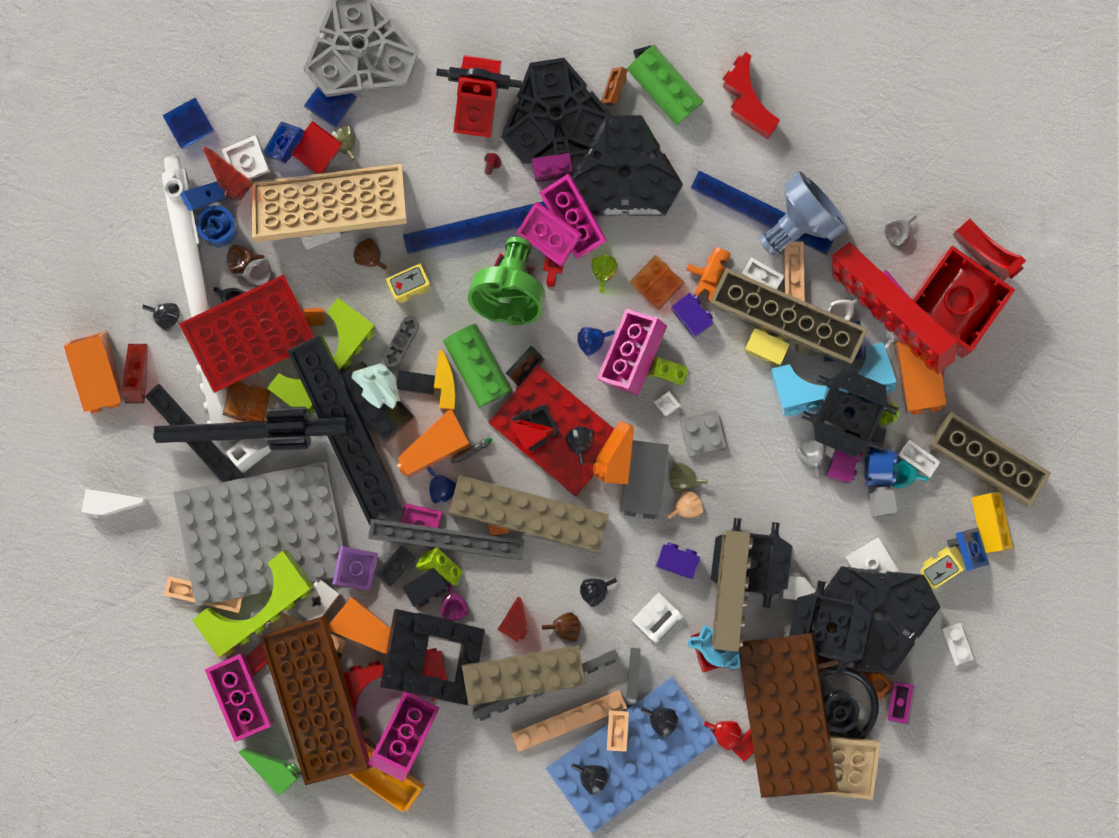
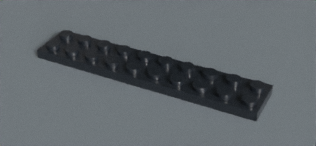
(356, 449)

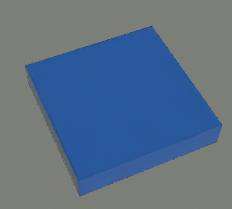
(972, 548)

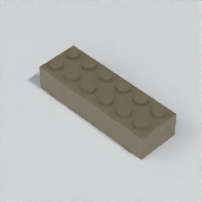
(989, 459)
(730, 590)
(523, 675)

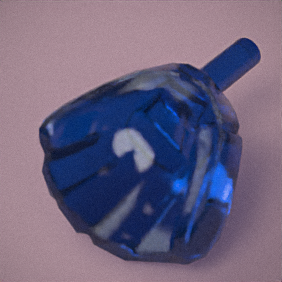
(592, 339)
(440, 487)

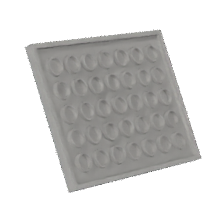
(248, 521)

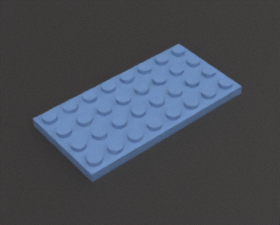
(642, 766)

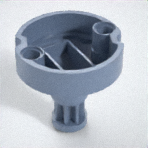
(807, 212)

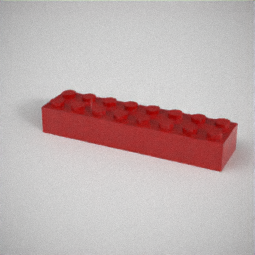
(893, 308)

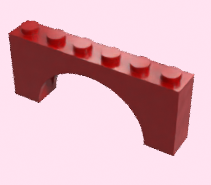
(359, 678)

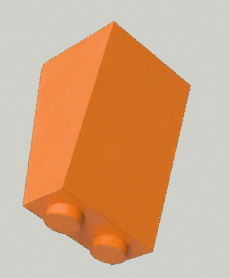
(94, 372)
(920, 386)
(437, 444)
(361, 625)

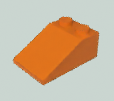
(615, 456)

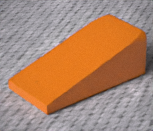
(880, 683)

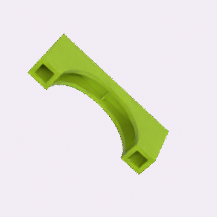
(352, 332)
(288, 587)

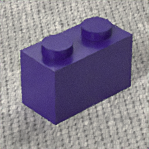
(692, 315)
(678, 561)

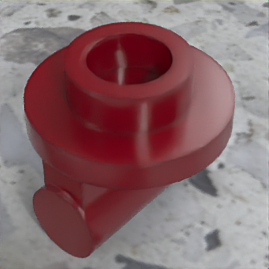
(492, 161)

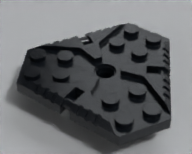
(552, 87)
(625, 145)
(904, 603)

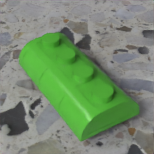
(665, 84)
(477, 365)

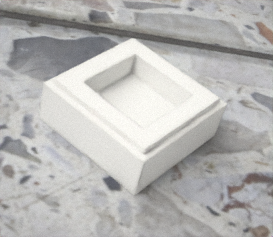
(667, 404)

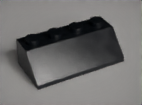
(383, 420)

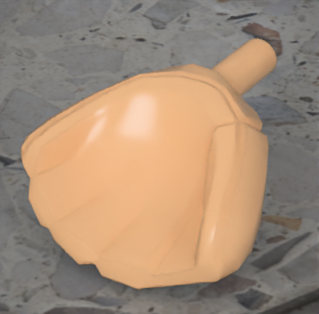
(687, 506)

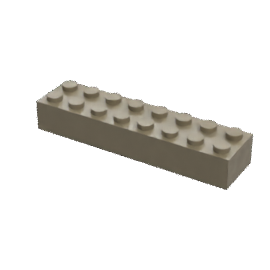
(788, 317)
(528, 514)

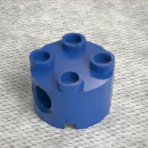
(217, 226)
(880, 467)

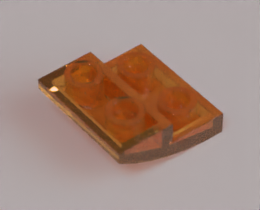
(657, 282)
(246, 402)

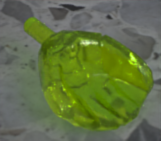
(603, 269)

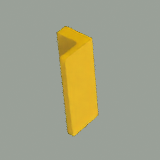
(992, 522)

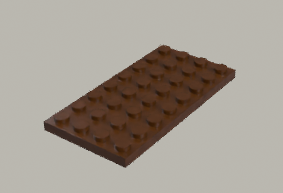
(315, 701)
(787, 716)

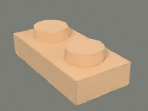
(617, 730)

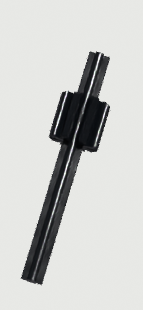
(284, 430)

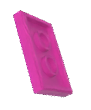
(549, 234)

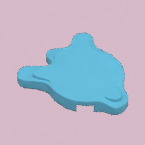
(716, 657)

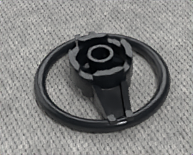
(835, 699)

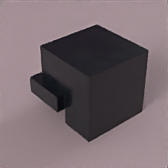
(538, 416)

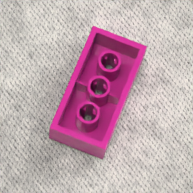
(632, 352)
(231, 707)
(406, 746)

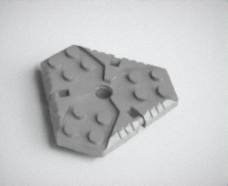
(339, 66)

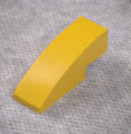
(445, 382)

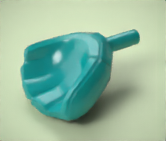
(906, 474)

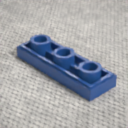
(203, 196)

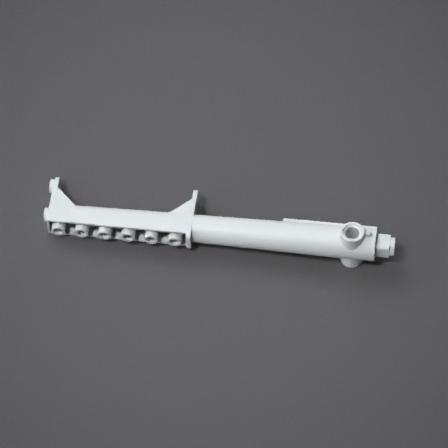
(187, 245)

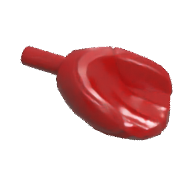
(726, 733)

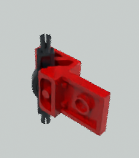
(477, 93)

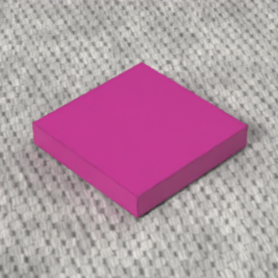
(421, 516)

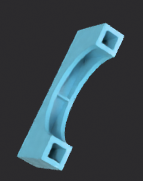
(798, 395)

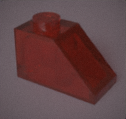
(515, 622)

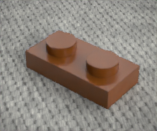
(614, 86)

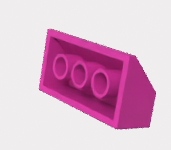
(568, 204)

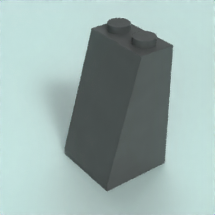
(645, 480)

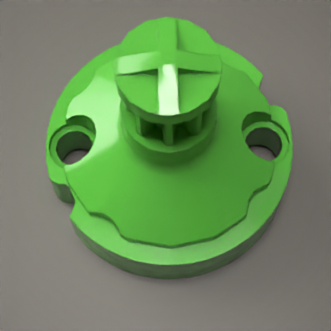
(507, 290)

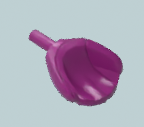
(454, 606)

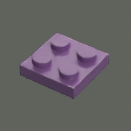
(355, 568)

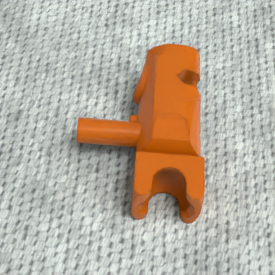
(711, 273)

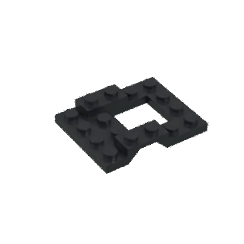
(408, 651)

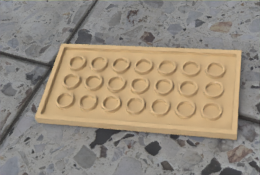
(328, 203)

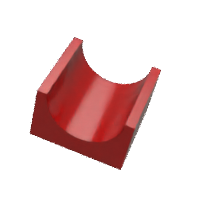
(962, 298)

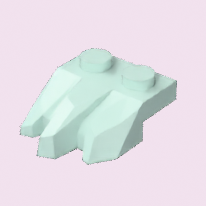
(377, 385)

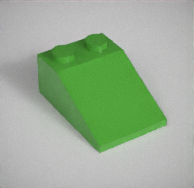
(275, 771)

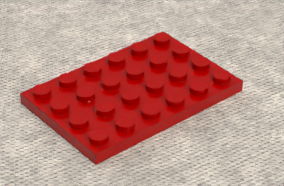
(246, 333)
(567, 413)

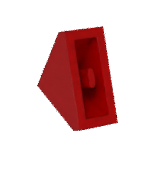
(530, 433)

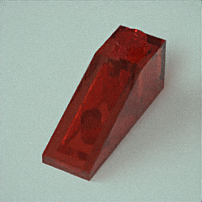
(228, 177)
(135, 374)

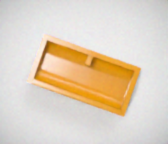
(389, 788)

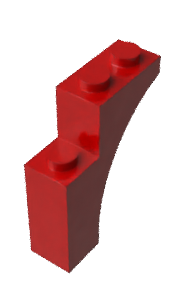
(748, 107)
(988, 251)

